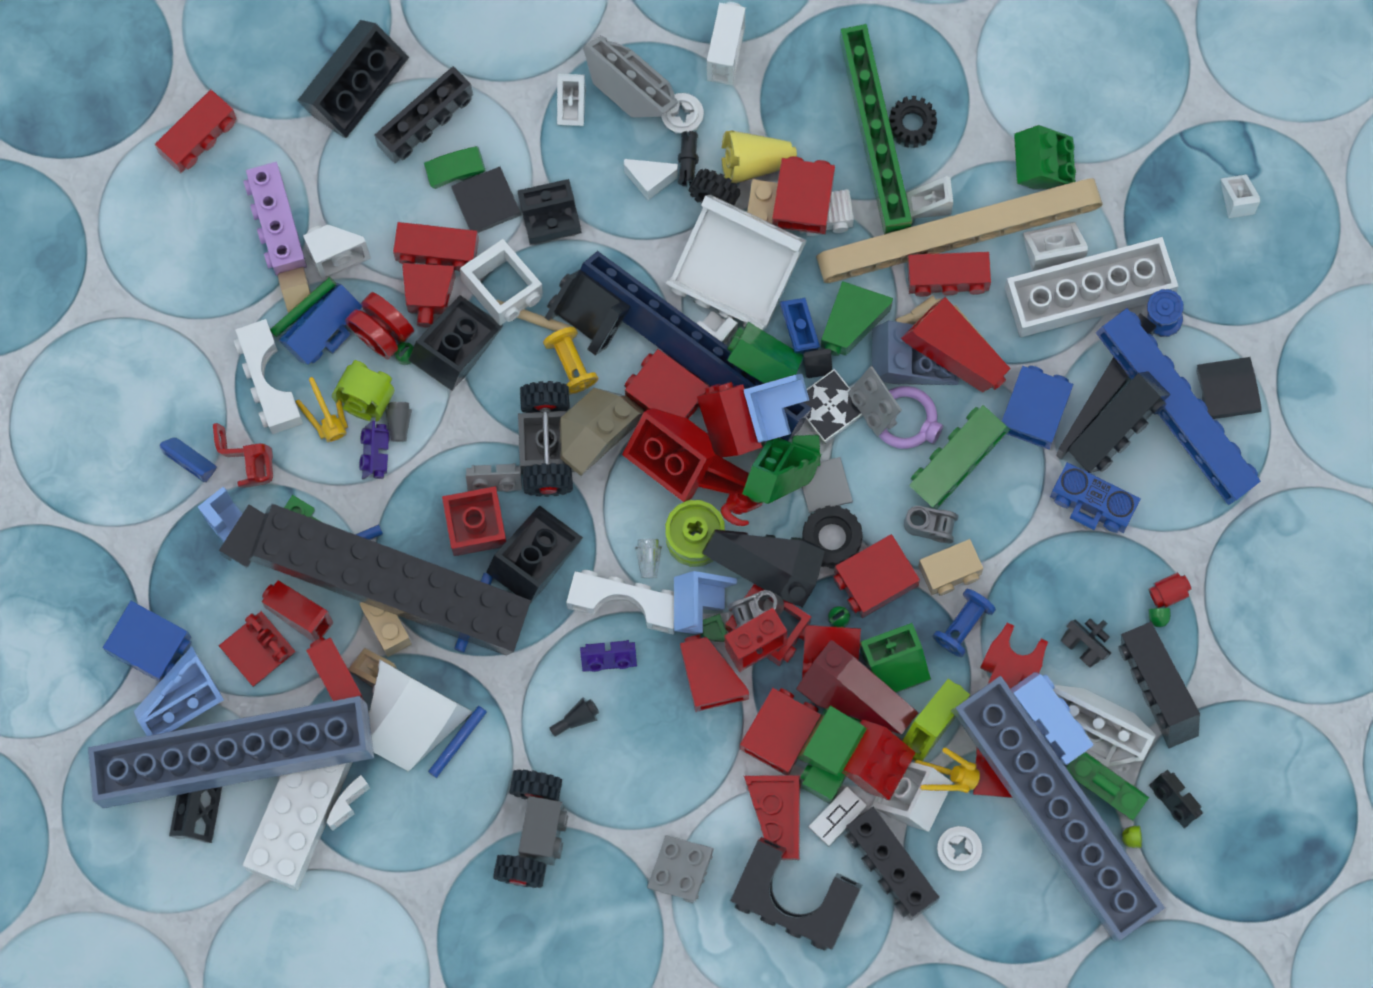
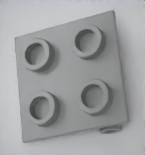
(875, 402)
(680, 868)

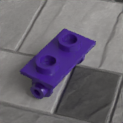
(371, 461)
(621, 656)

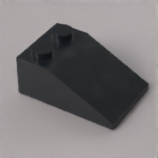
(454, 342)
(533, 554)

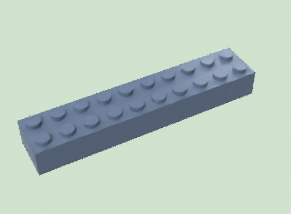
(230, 752)
(1058, 809)

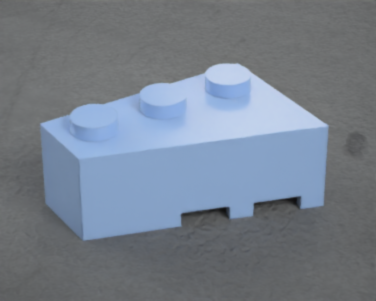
(178, 696)
(1052, 717)

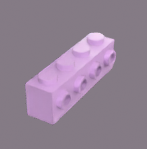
(275, 217)

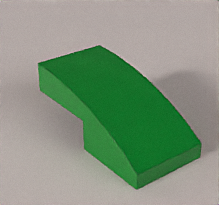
(453, 166)

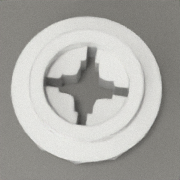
(690, 105)
(955, 836)

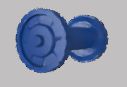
(1165, 311)
(964, 622)

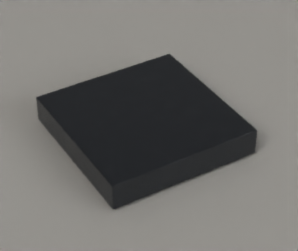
(486, 200)

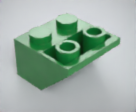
(1044, 158)
(896, 658)

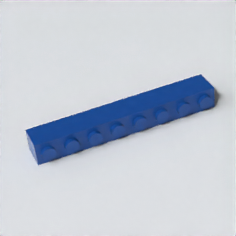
(1184, 412)

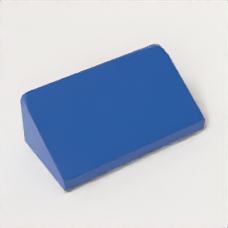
(800, 325)
(188, 458)

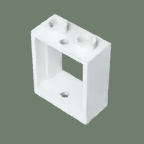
(726, 43)
(487, 262)

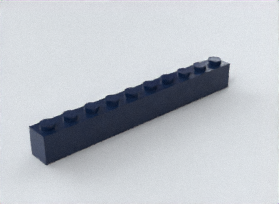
(678, 334)

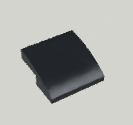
(549, 211)
(1229, 387)

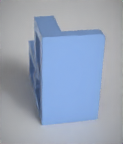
(767, 405)
(220, 513)
(693, 594)

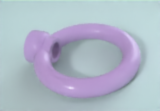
(930, 429)

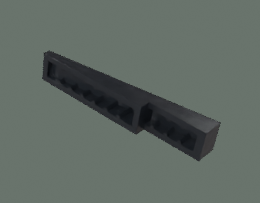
(1106, 389)

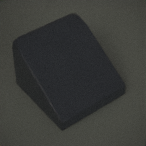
(817, 363)

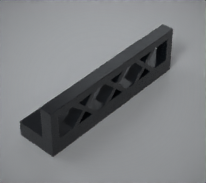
(187, 814)

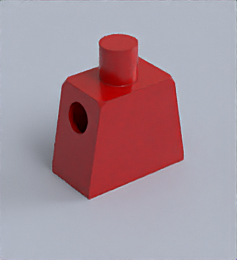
(427, 290)

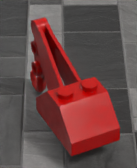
(683, 459)

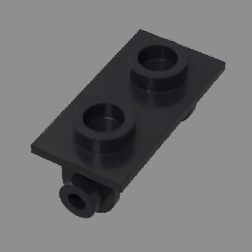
(1168, 789)

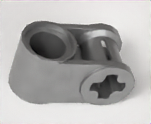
(932, 524)
(752, 606)

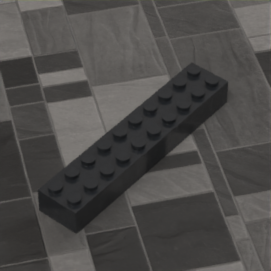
(389, 580)

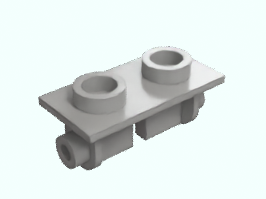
(506, 477)

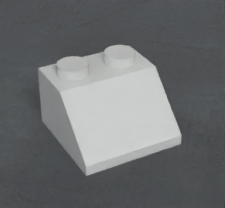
(335, 249)
(910, 803)

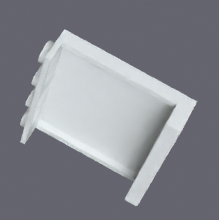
(736, 263)

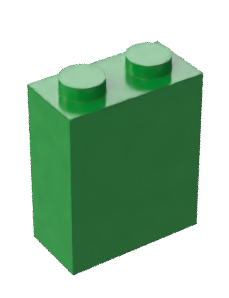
(762, 354)

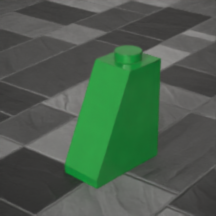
(853, 317)

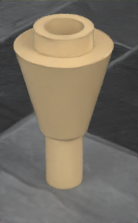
(918, 312)

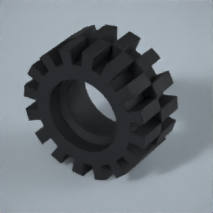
(917, 107)
(714, 184)

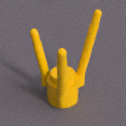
(332, 427)
(964, 776)

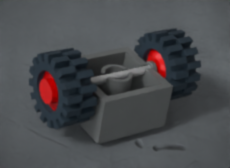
(540, 439)
(540, 833)

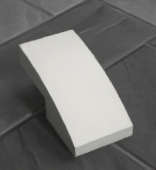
(341, 810)

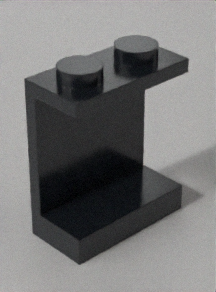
(588, 309)

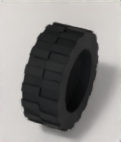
(846, 521)

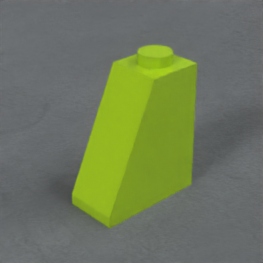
(934, 719)

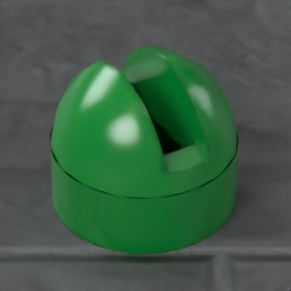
(405, 357)
(1159, 616)
(843, 621)

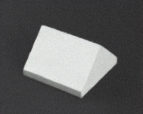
(1054, 246)

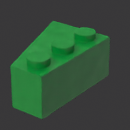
(780, 470)

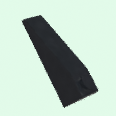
(772, 563)

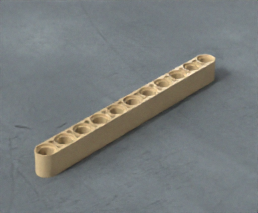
(959, 230)

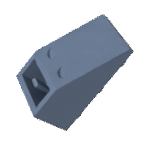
(901, 363)

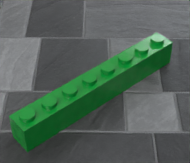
(875, 129)

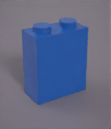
(1036, 406)
(147, 641)

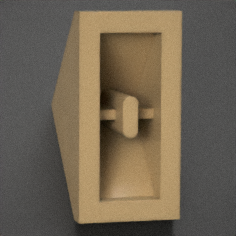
(294, 287)
(366, 666)

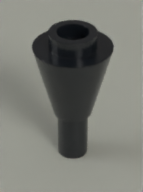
(581, 714)

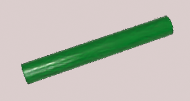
(303, 306)

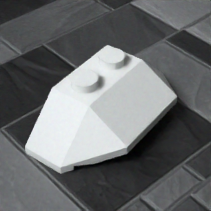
(1115, 731)

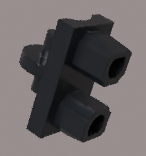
(1096, 649)

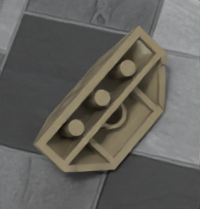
(596, 427)

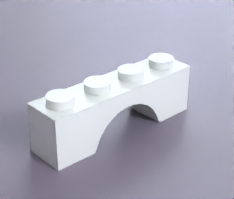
(278, 406)
(592, 592)

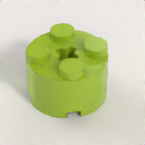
(363, 391)

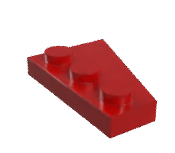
(778, 810)

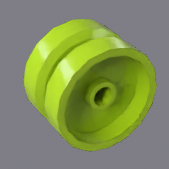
(689, 518)

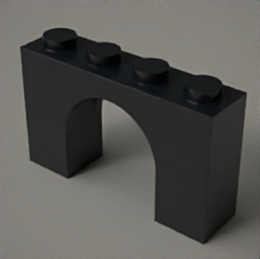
(756, 894)

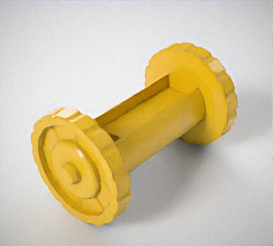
(570, 359)

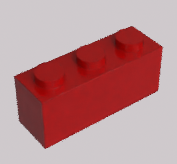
(196, 131)
(434, 245)
(949, 273)

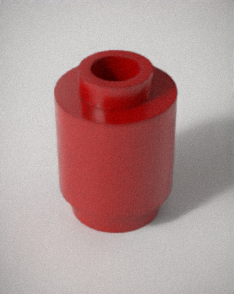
(1170, 590)

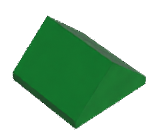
(832, 741)

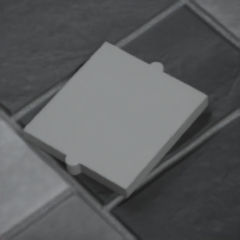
(827, 486)

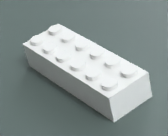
(1089, 287)
(294, 824)

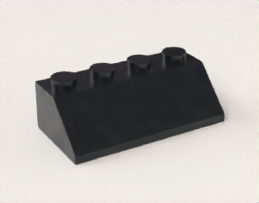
(353, 78)

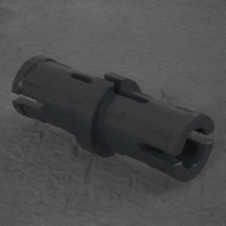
(688, 158)

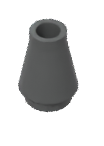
(398, 420)

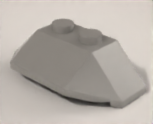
(628, 79)

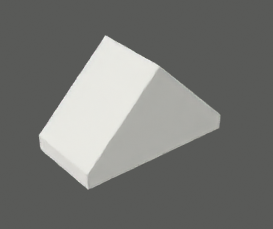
(570, 99)
(650, 176)
(1239, 196)
(931, 199)

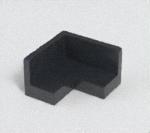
(243, 536)

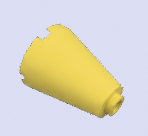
(752, 155)

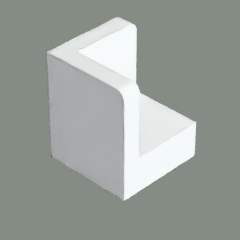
(719, 327)

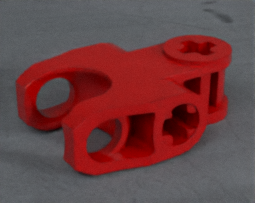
(1006, 663)

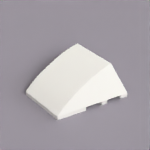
(409, 717)

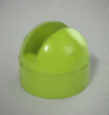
(1132, 837)

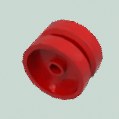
(379, 325)

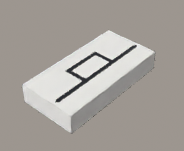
(836, 816)

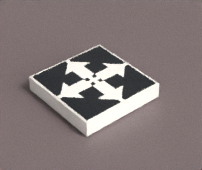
(831, 406)

